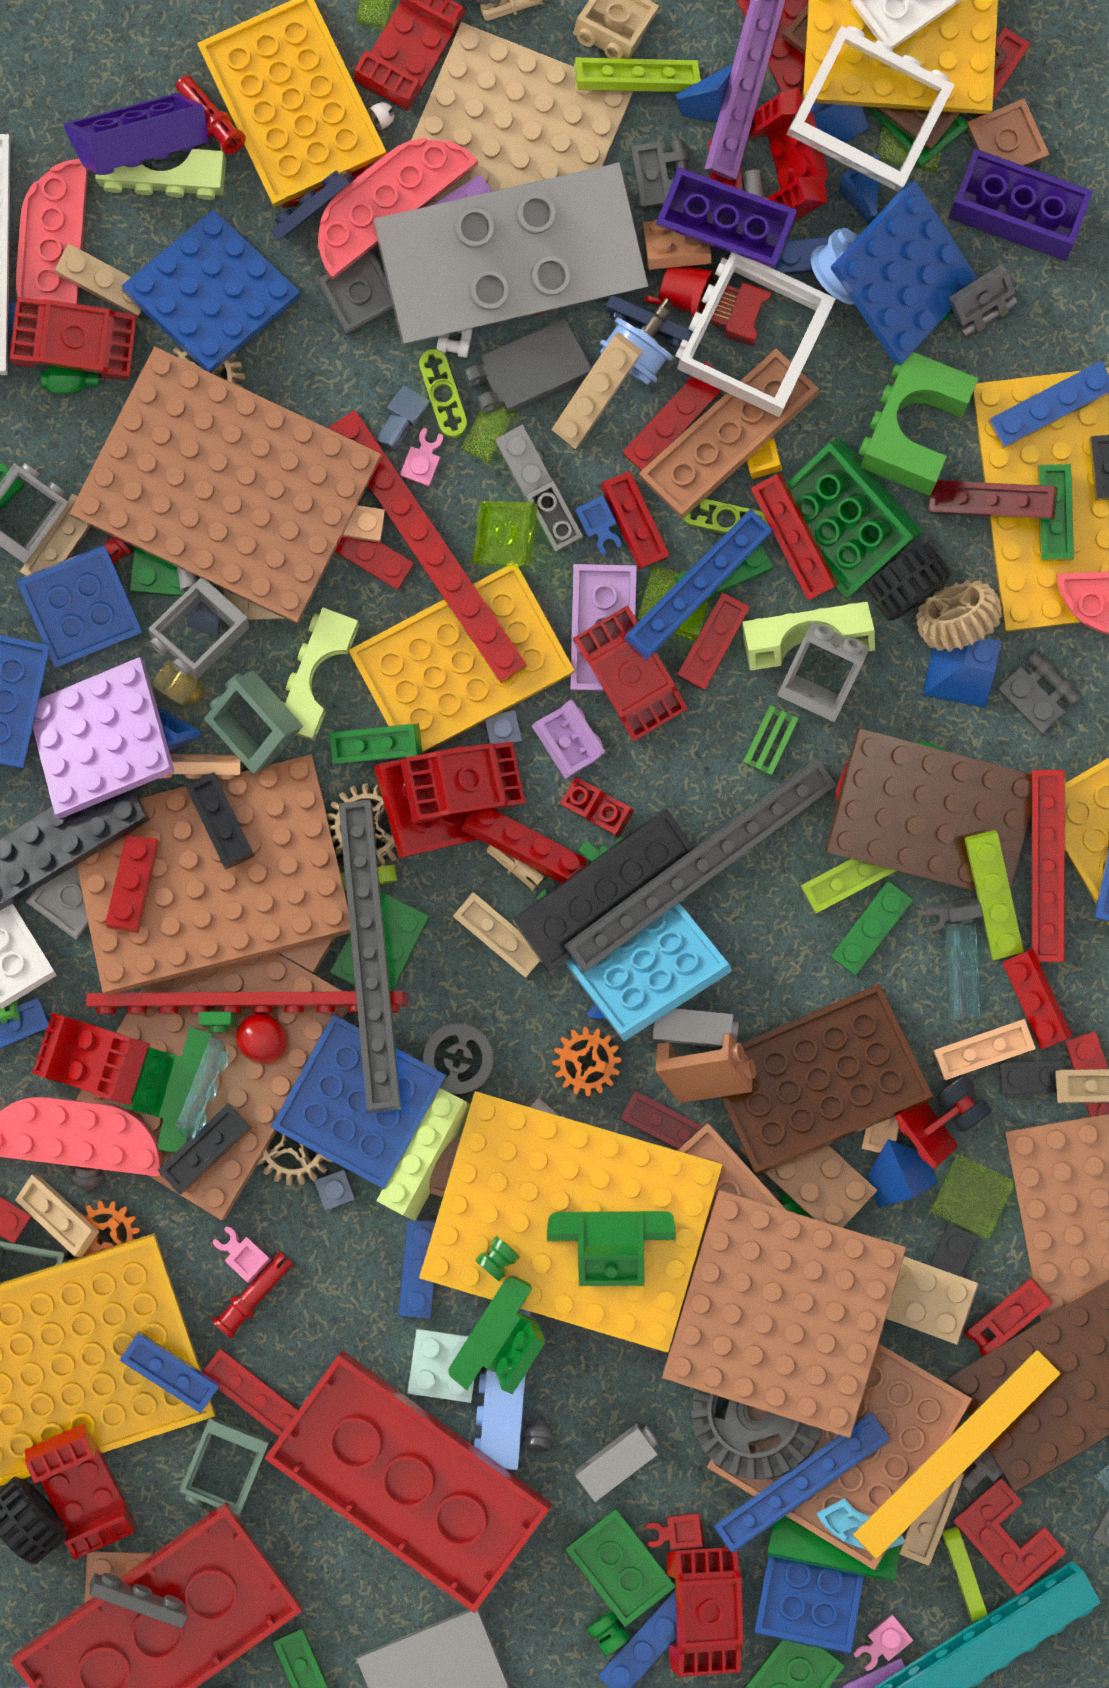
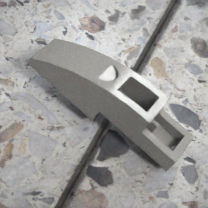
(538, 487)

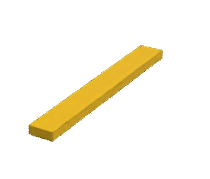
(955, 1454)

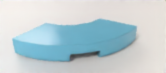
(844, 1520)

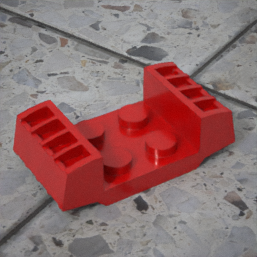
(409, 49)
(798, 166)
(72, 337)
(636, 687)
(462, 781)
(91, 1058)
(80, 1490)
(706, 1612)

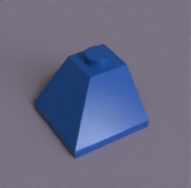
(963, 674)

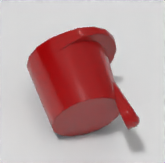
(684, 288)

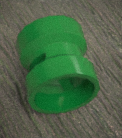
(498, 1257)
(608, 1633)

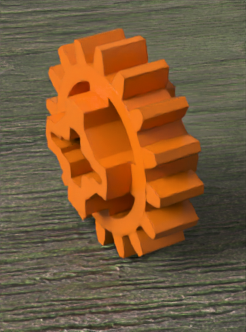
(572, 1056)
(114, 1223)

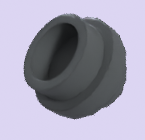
(87, 1178)
(538, 1436)

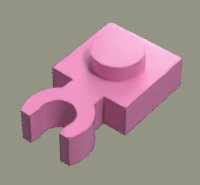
(422, 463)
(244, 1256)
(887, 1639)

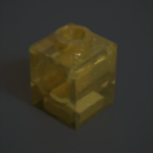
(176, 686)

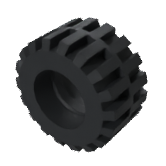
(908, 581)
(28, 1521)

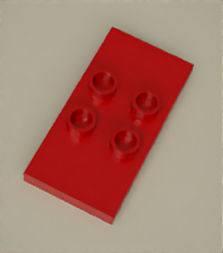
(408, 1481)
(230, 1603)

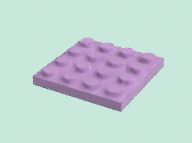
(100, 738)

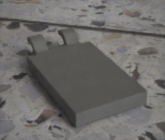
(529, 368)

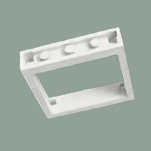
(847, 154)
(779, 283)

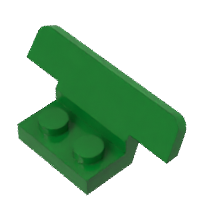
(166, 1084)
(611, 1242)
(501, 1340)

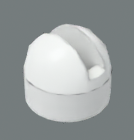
(380, 111)

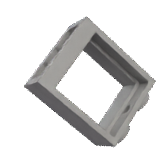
(52, 491)
(220, 605)
(813, 696)
(694, 1028)
(617, 1461)

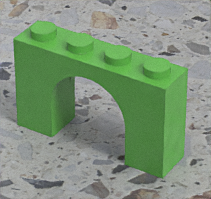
(889, 450)

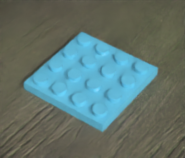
(652, 972)

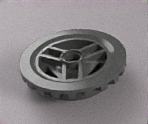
(729, 1439)

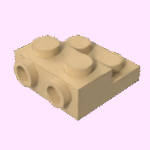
(615, 25)

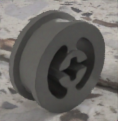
(465, 1034)

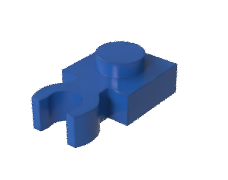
(598, 519)

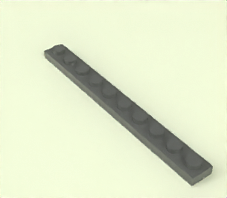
(699, 865)
(369, 957)

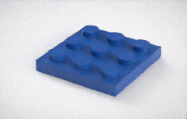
(79, 605)
(808, 1605)

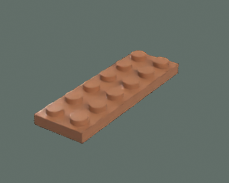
(724, 438)

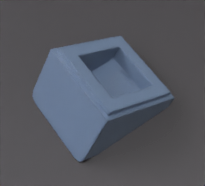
(409, 405)
(393, 432)
(203, 619)

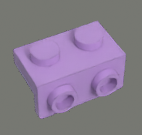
(569, 739)

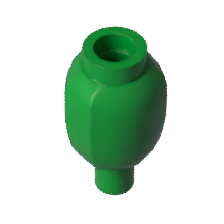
(66, 380)

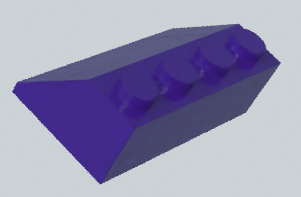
(138, 133)
(1020, 204)
(727, 217)

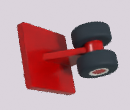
(927, 1130)

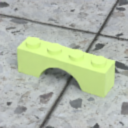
(199, 174)
(331, 636)
(772, 637)
(410, 1181)

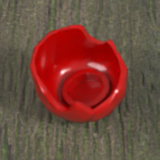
(261, 1038)

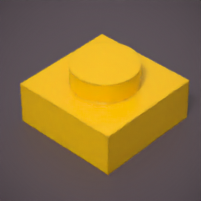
(765, 460)

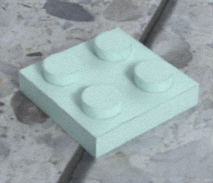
(430, 1366)

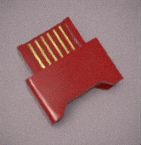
(739, 312)

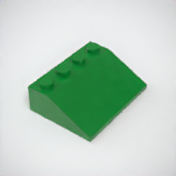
(851, 516)

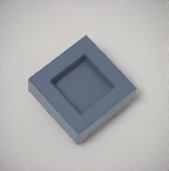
(504, 728)
(334, 1189)

